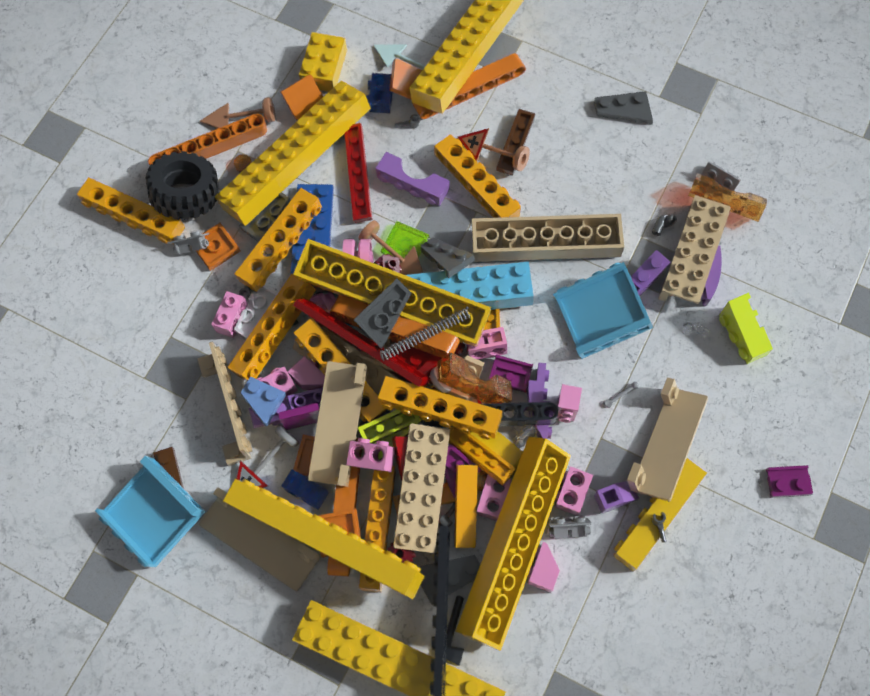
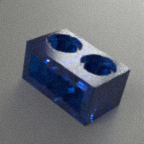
(380, 92)
(304, 490)

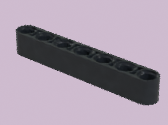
(518, 410)

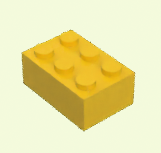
(324, 60)

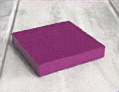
(299, 416)

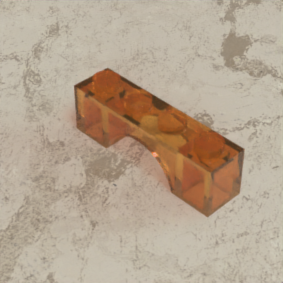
(743, 204)
(456, 374)

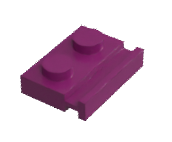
(512, 370)
(789, 481)

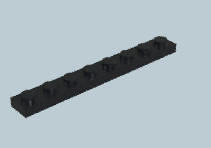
(439, 621)

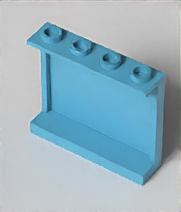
(603, 310)
(151, 513)

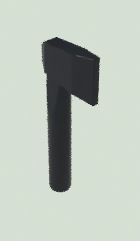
(454, 654)

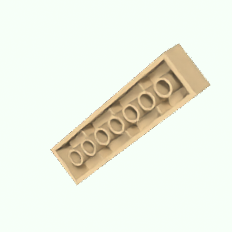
(547, 237)

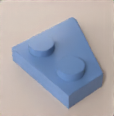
(262, 399)

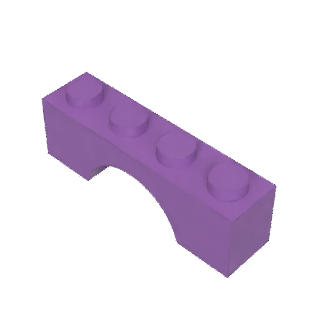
(431, 189)

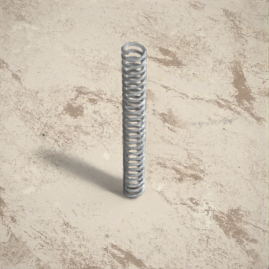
(423, 332)

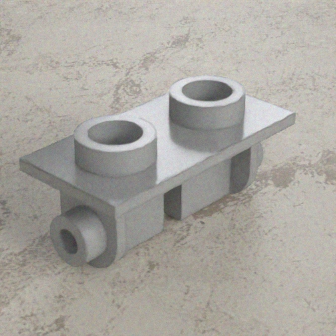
(721, 177)
(182, 244)
(577, 525)

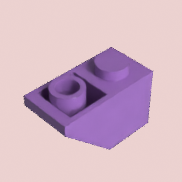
(615, 496)

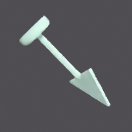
(390, 52)

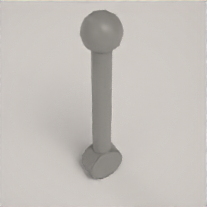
(608, 403)

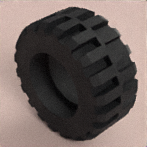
(182, 201)

